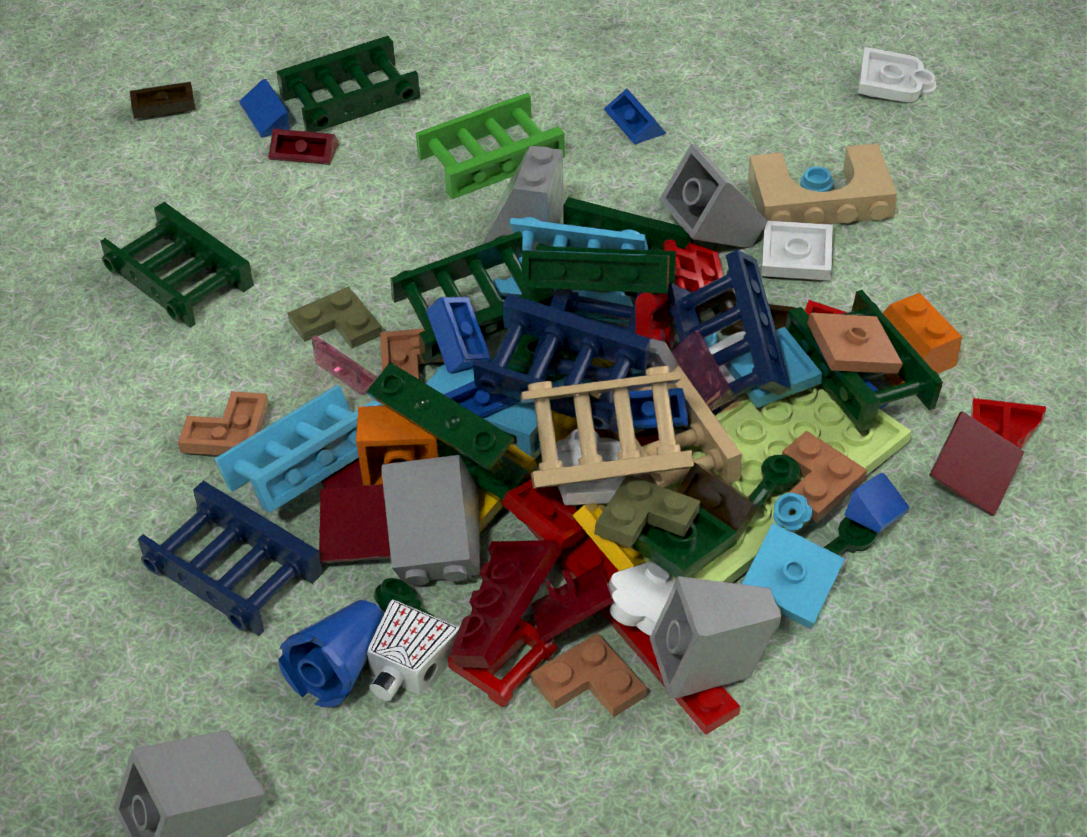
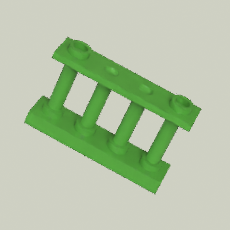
(485, 167)

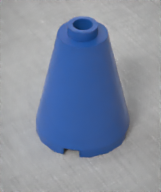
(330, 653)

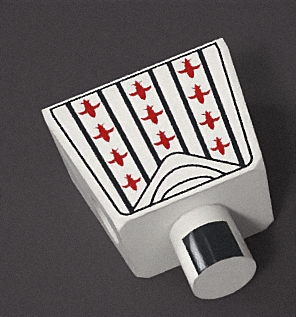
(408, 650)

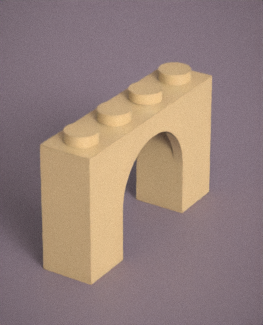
(865, 198)

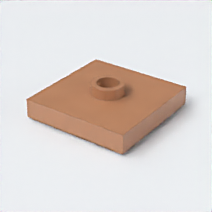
(854, 343)

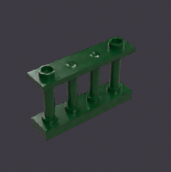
(341, 67)
(596, 216)
(187, 239)
(470, 262)
(598, 269)
(849, 387)
(456, 430)

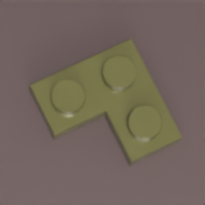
(336, 311)
(642, 503)

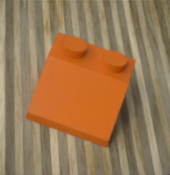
(926, 332)
(388, 439)

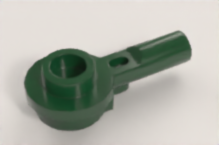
(778, 474)
(851, 538)
(397, 590)

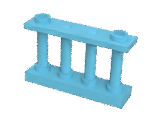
(574, 236)
(295, 450)

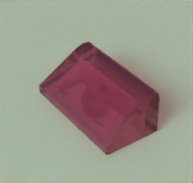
(342, 366)
(703, 371)

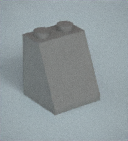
(532, 192)
(710, 203)
(432, 519)
(712, 634)
(188, 789)

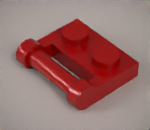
(653, 318)
(502, 690)

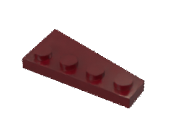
(504, 595)

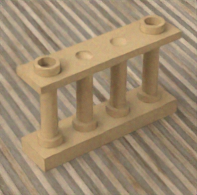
(702, 431)
(630, 460)

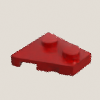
(1010, 420)
(545, 513)

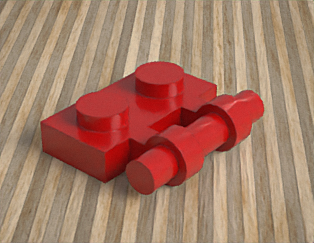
(700, 263)

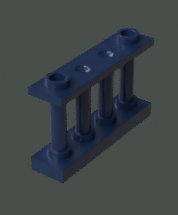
(570, 301)
(751, 308)
(568, 330)
(239, 524)

